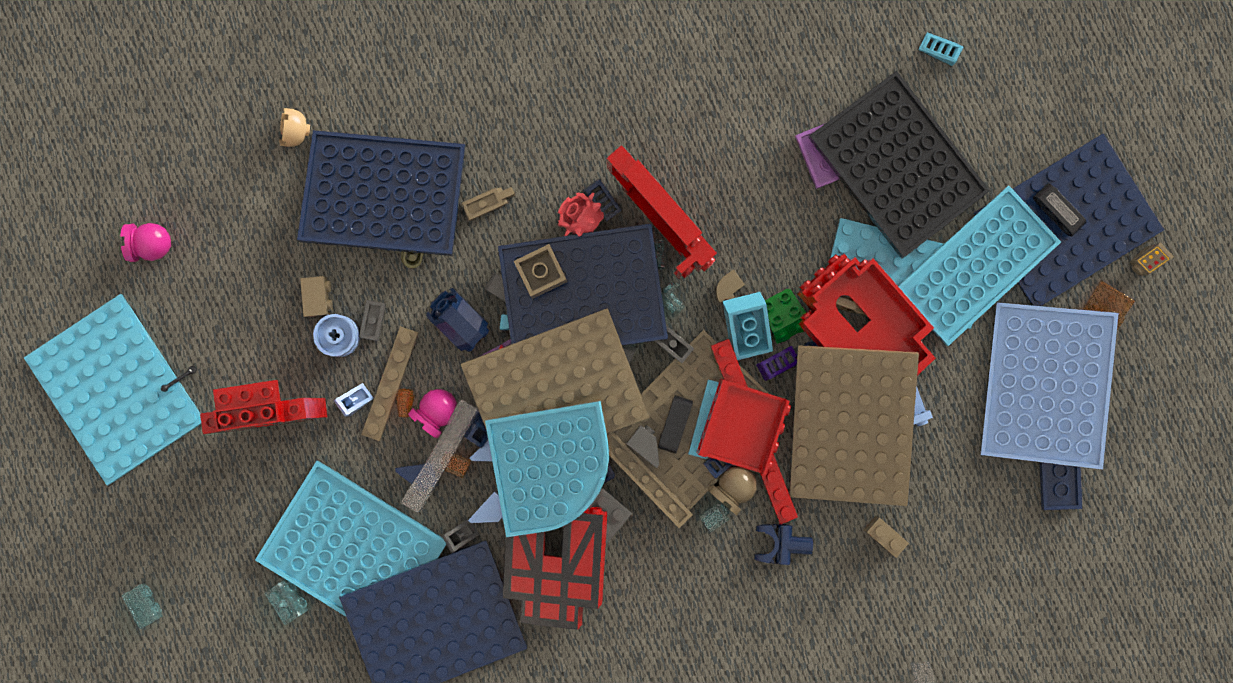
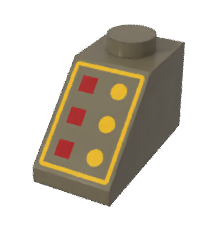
(1150, 259)

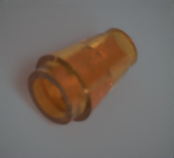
(404, 401)

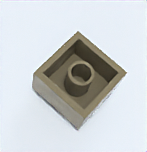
(540, 271)

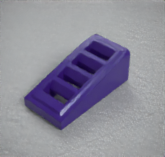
(764, 369)

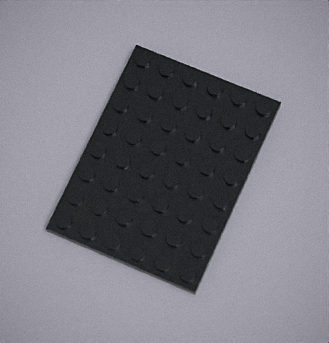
(898, 164)

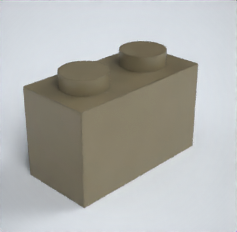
(316, 297)
(886, 536)

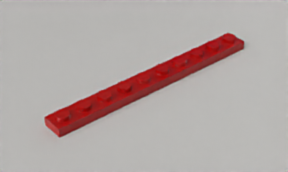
(773, 480)

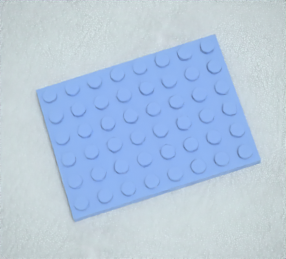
(1049, 385)

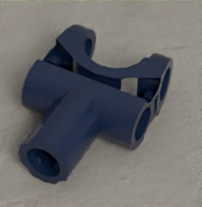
(784, 544)

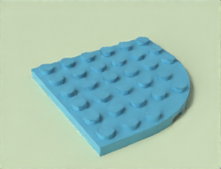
(548, 465)

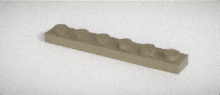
(390, 383)
(647, 480)

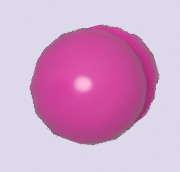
(147, 241)
(434, 411)

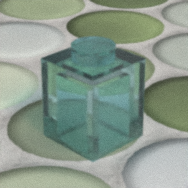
(714, 516)

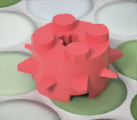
(580, 214)

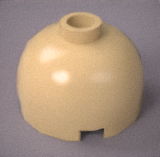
(293, 128)

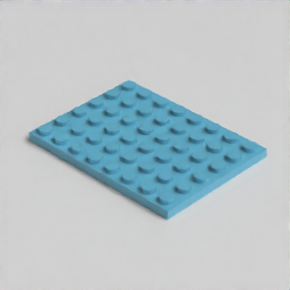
(108, 389)
(343, 539)

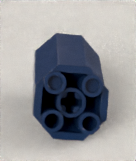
(457, 320)

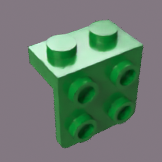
(784, 315)

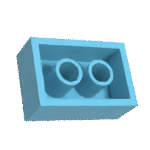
(748, 325)

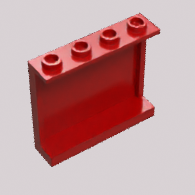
(743, 426)

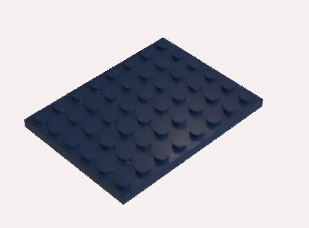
(381, 193)
(1109, 202)
(602, 272)
(434, 619)

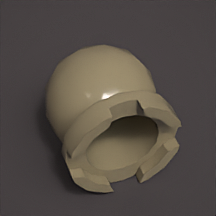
(735, 487)

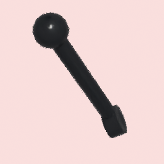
(192, 369)

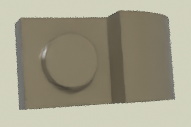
(728, 286)

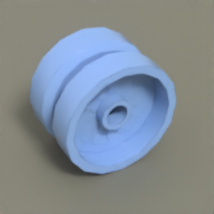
(325, 334)

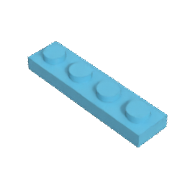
(707, 400)

